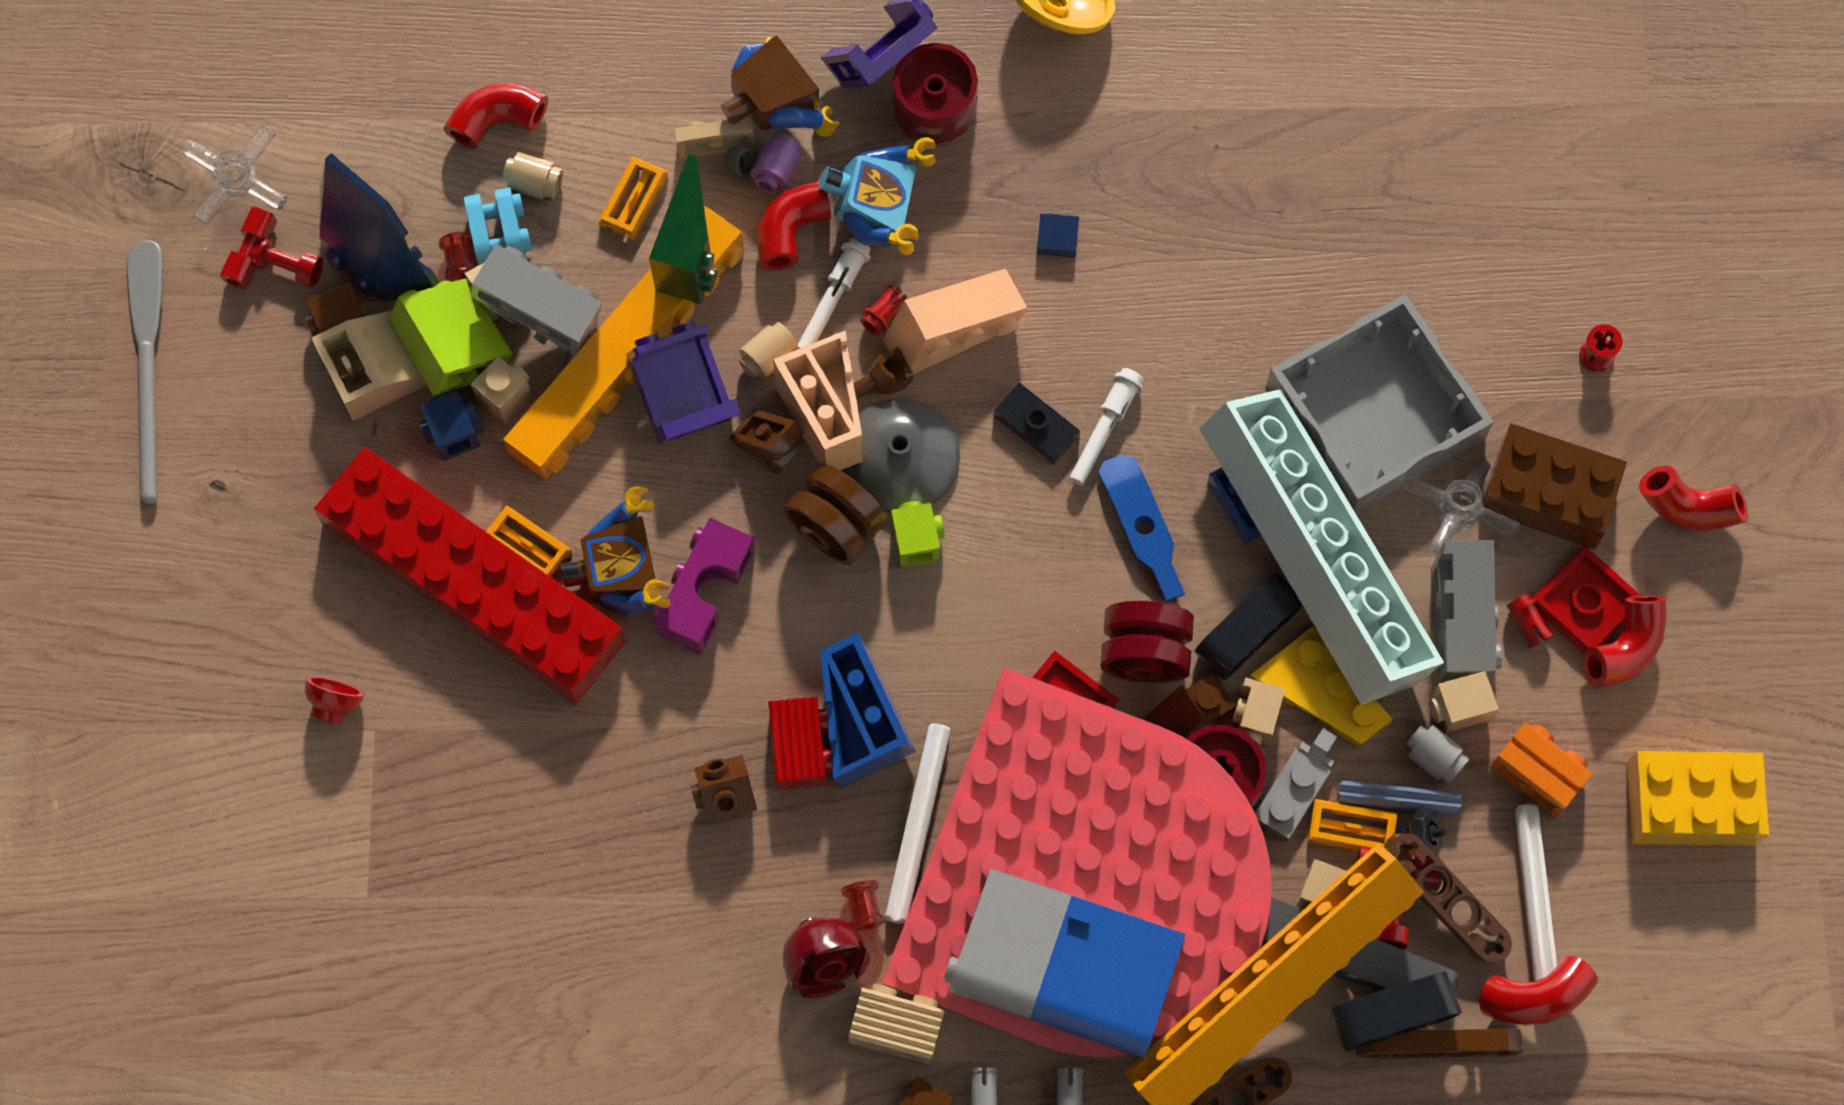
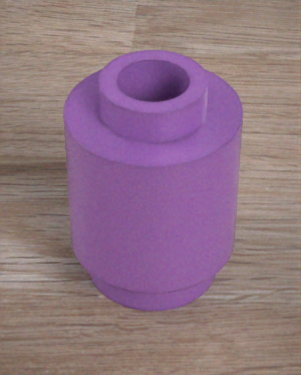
(776, 163)

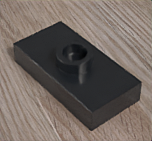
(1036, 423)

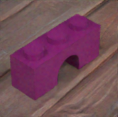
(715, 553)

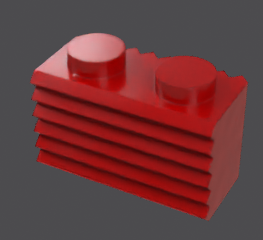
(797, 743)

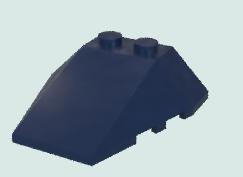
(367, 236)

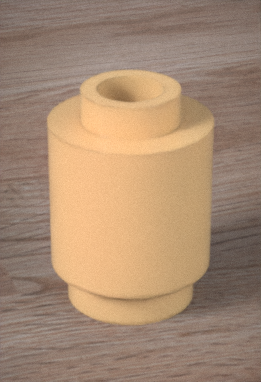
(533, 176)
(763, 348)

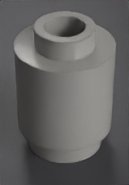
(1436, 753)

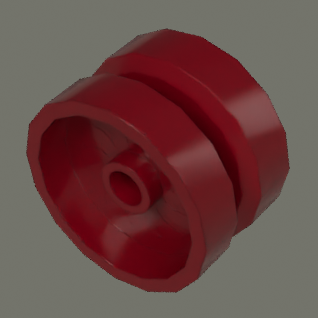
(935, 92)
(1147, 641)
(1237, 755)

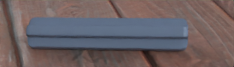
(1398, 798)

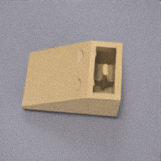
(368, 363)

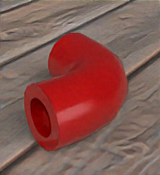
(494, 105)
(782, 221)
(1692, 507)
(1634, 648)
(1539, 1000)

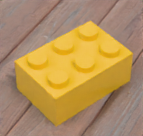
(1697, 798)

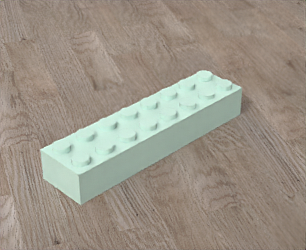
(1321, 546)

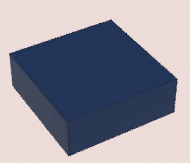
(1057, 235)

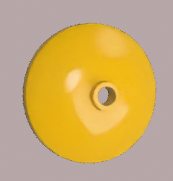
(1070, 16)

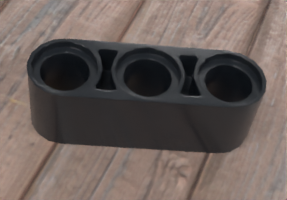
(1249, 626)
(1395, 1011)

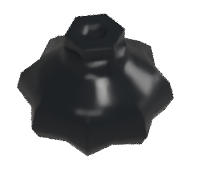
(1427, 828)

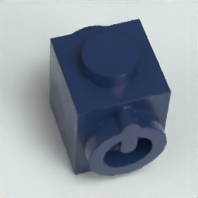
(451, 424)

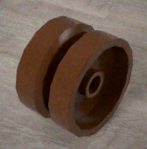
(835, 514)

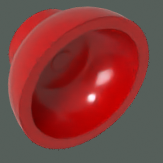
(331, 698)

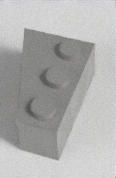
(537, 299)
(1466, 609)

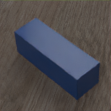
(1233, 505)

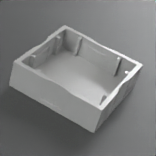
(1381, 402)

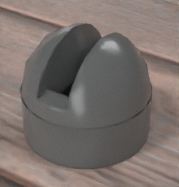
(743, 153)

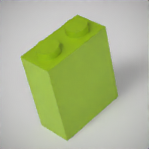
(447, 334)

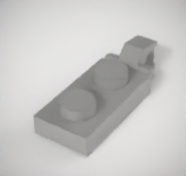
(1296, 786)

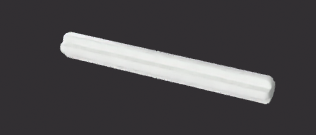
(917, 824)
(1535, 890)

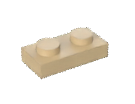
(713, 137)

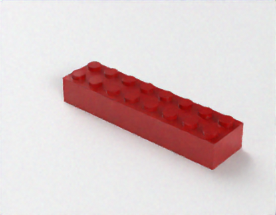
(470, 575)

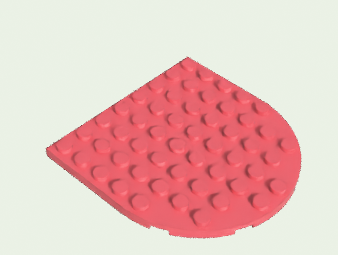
(1106, 816)

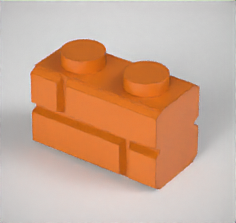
(1542, 768)

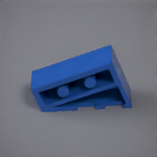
(861, 714)

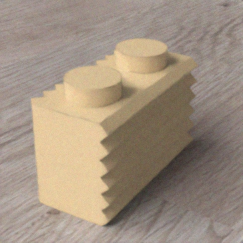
(897, 1024)

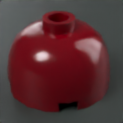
(823, 955)

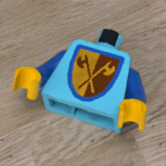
(877, 193)

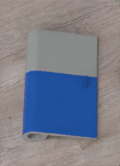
(1066, 963)

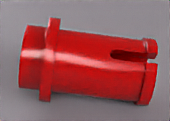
(882, 311)
(1527, 618)

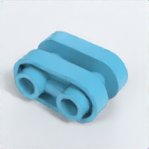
(508, 208)

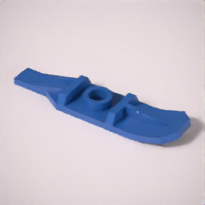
(1134, 505)

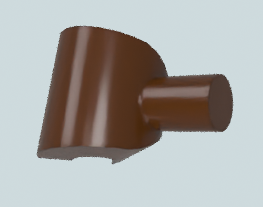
(887, 374)

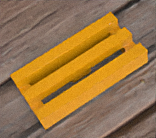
(620, 226)
(553, 563)
(1350, 811)

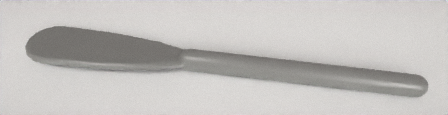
(145, 296)

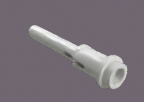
(850, 262)
(1114, 408)

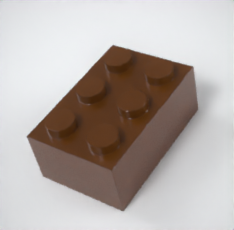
(1554, 486)

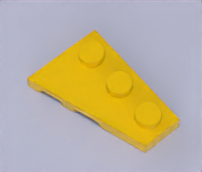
(1321, 690)

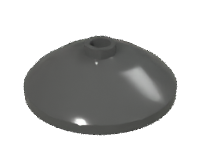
(919, 471)

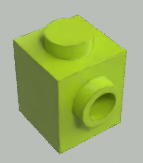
(917, 533)

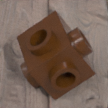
(723, 789)

